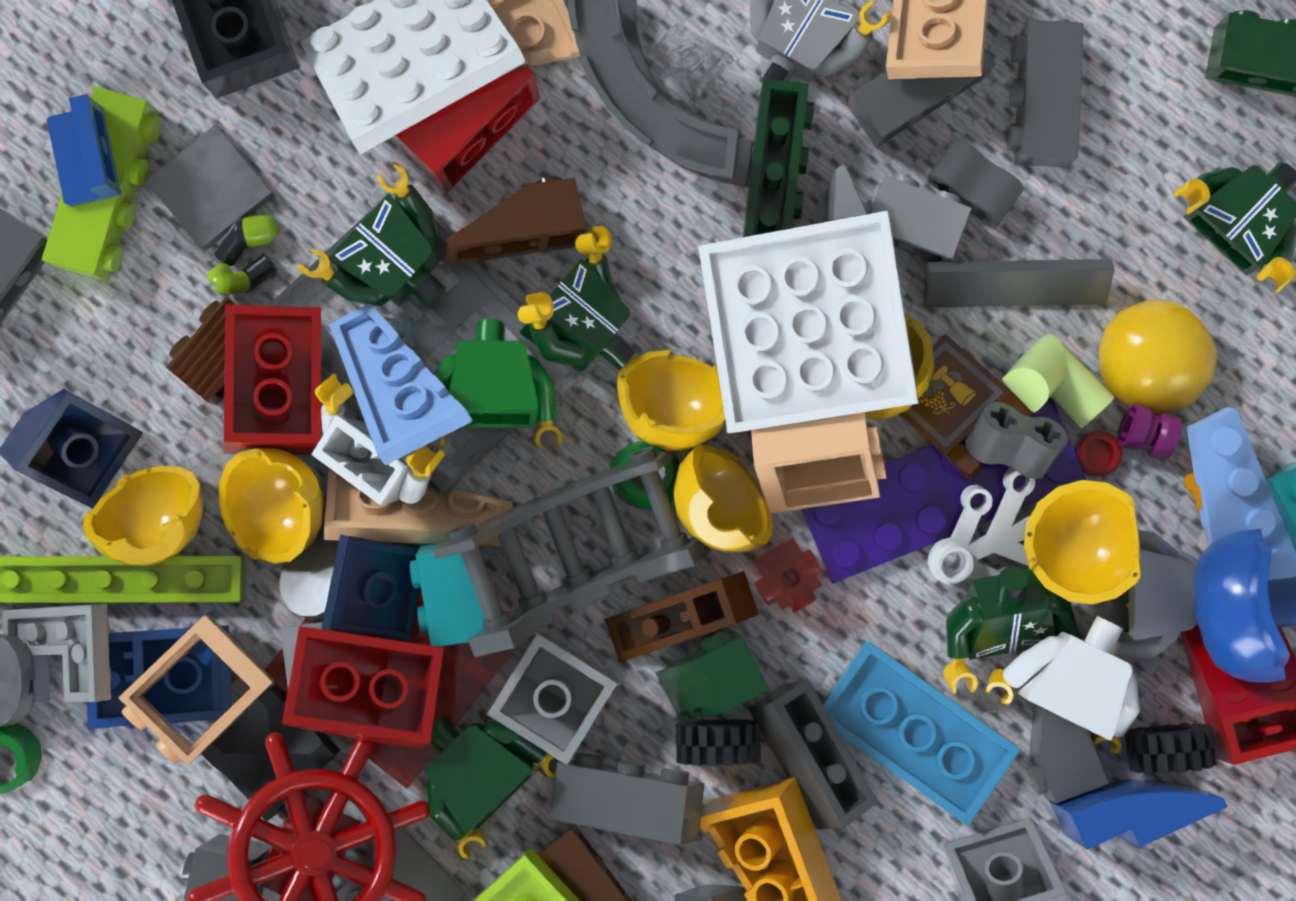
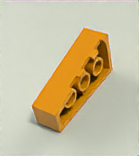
(770, 843)

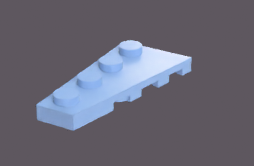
(393, 387)
(1235, 488)

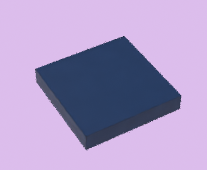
(372, 590)

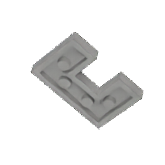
(78, 635)

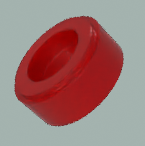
(1098, 453)

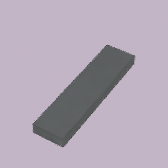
(1018, 283)

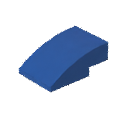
(189, 692)
(1134, 810)

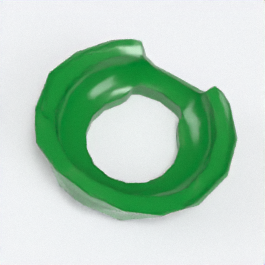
(629, 491)
(27, 754)

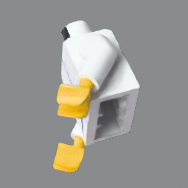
(352, 455)
(1077, 681)

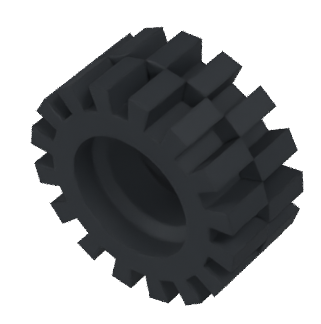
(718, 742)
(1171, 748)

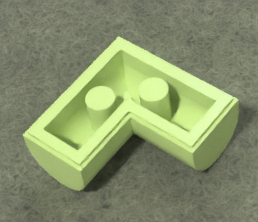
(1055, 372)

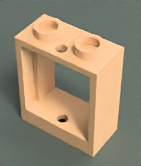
(824, 480)
(172, 742)

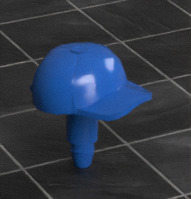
(1242, 608)

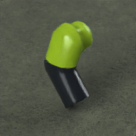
(245, 234)
(244, 280)

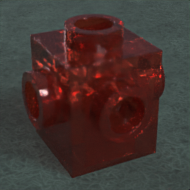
(770, 570)

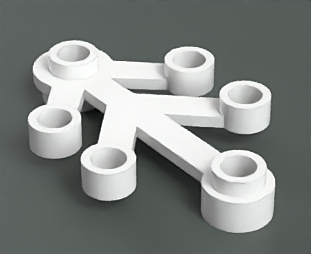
(1001, 538)

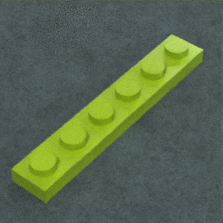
(109, 581)

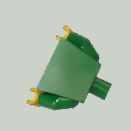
(500, 383)

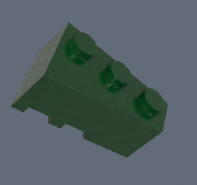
(713, 677)

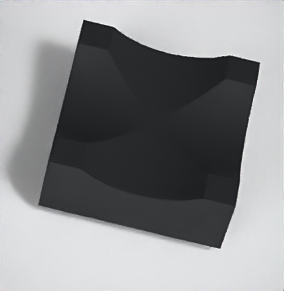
(242, 749)

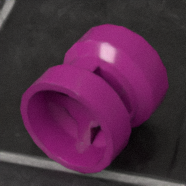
(1149, 431)

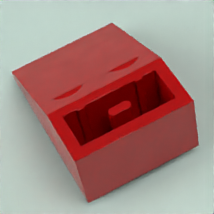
(1246, 716)

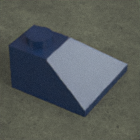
(70, 446)

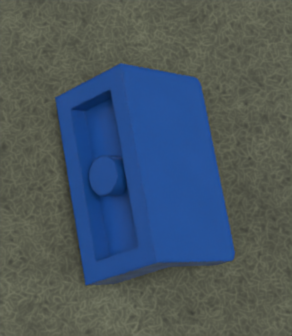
(83, 153)

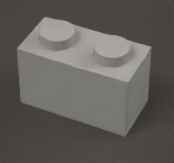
(921, 220)

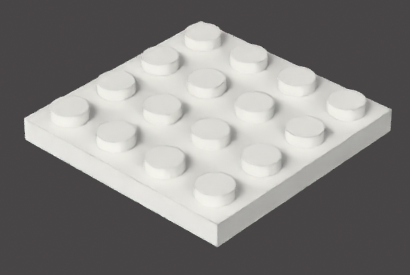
(407, 61)
(808, 323)

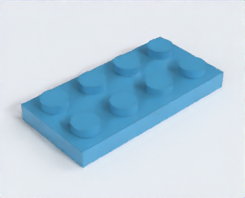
(918, 732)

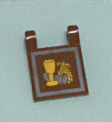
(955, 401)

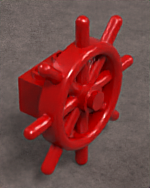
(311, 835)

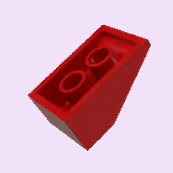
(466, 130)
(272, 378)
(363, 687)

